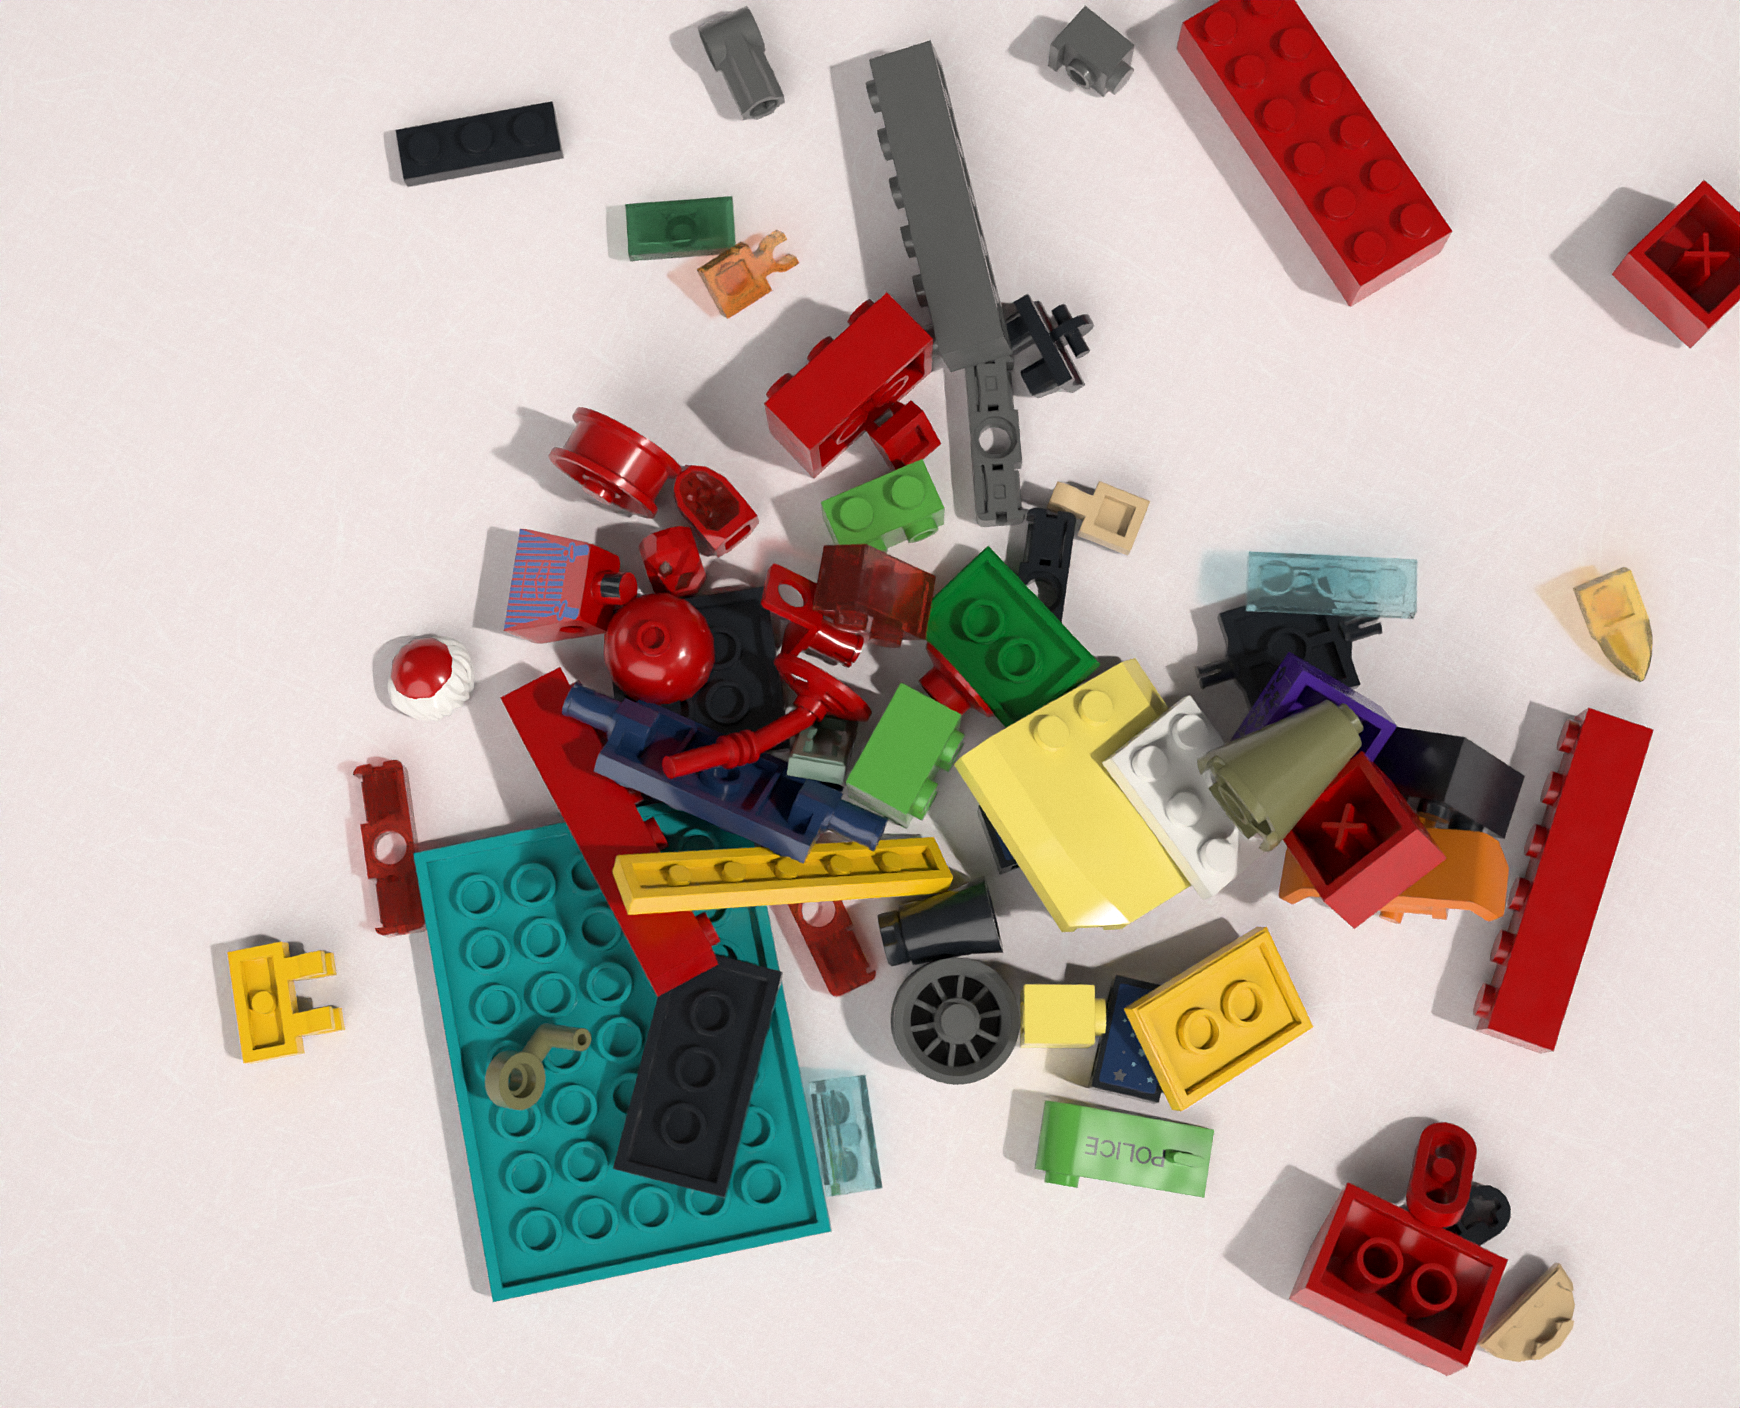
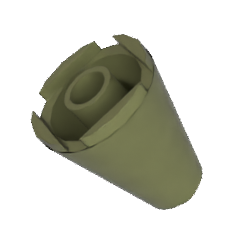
(1281, 769)

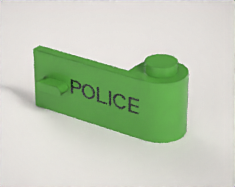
(1122, 1149)

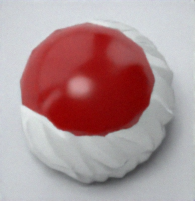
(431, 678)

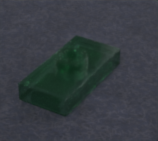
(680, 228)

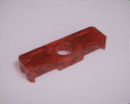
(389, 811)
(835, 951)

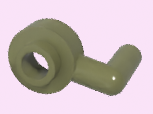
(526, 1067)

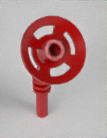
(815, 699)

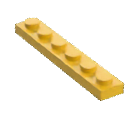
(763, 878)

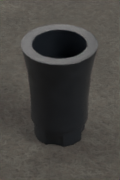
(942, 926)

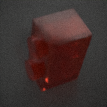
(873, 594)

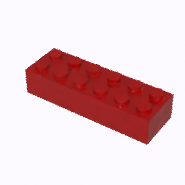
(1313, 142)

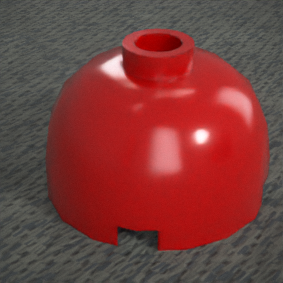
(659, 649)

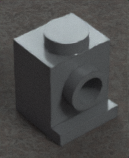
(1093, 53)

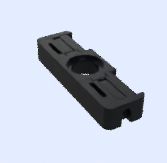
(1049, 553)

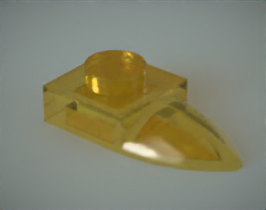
(1618, 621)

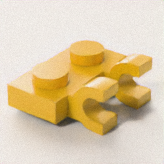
(267, 1000)

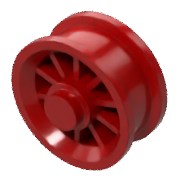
(614, 463)

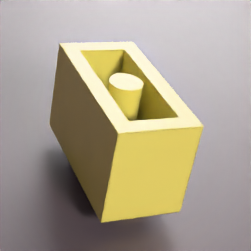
(1060, 1016)

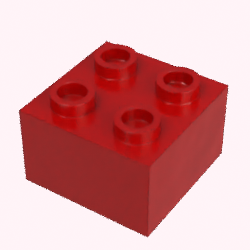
(1688, 265)
(1362, 842)

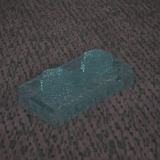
(845, 1135)

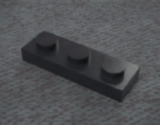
(479, 144)

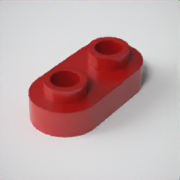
(1441, 1186)

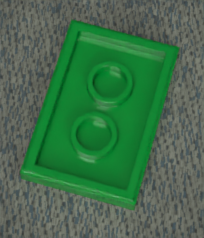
(1005, 640)

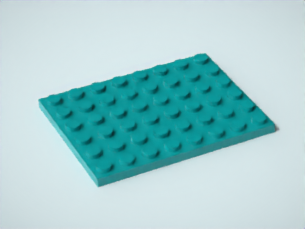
(533, 942)

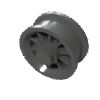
(955, 1020)

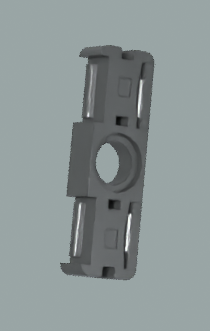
(994, 478)

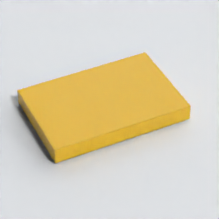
(1218, 1018)

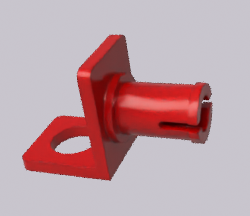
(806, 626)

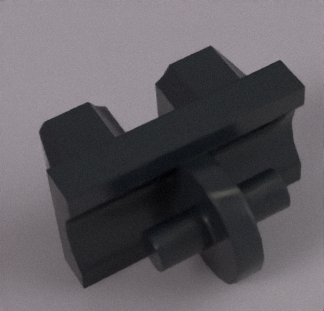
(1056, 368)

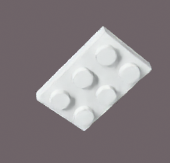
(1173, 798)

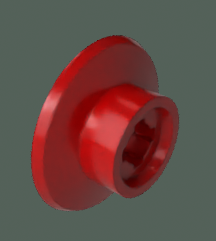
(949, 687)

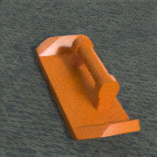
(1469, 879)

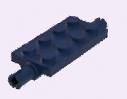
(745, 800)

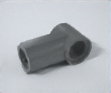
(738, 52)

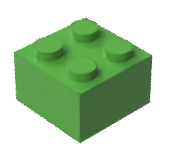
(905, 756)

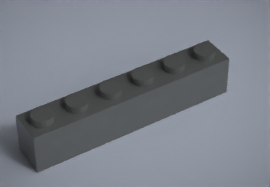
(939, 207)

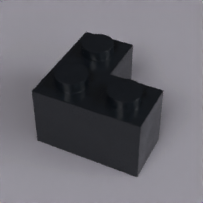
(1451, 780)

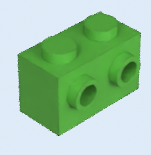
(886, 510)

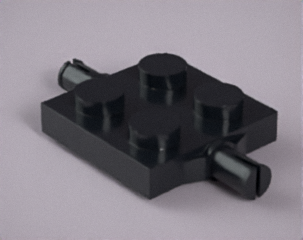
(1262, 640)

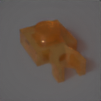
(739, 275)

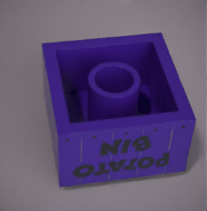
(1302, 685)

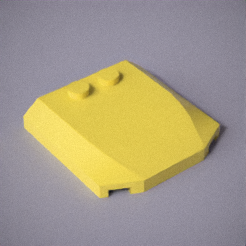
(1064, 810)

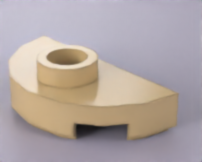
(1535, 1321)

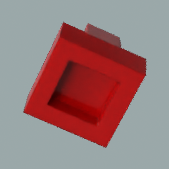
(904, 436)

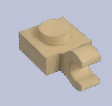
(1108, 516)

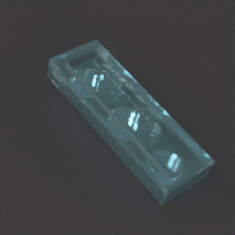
(1331, 585)

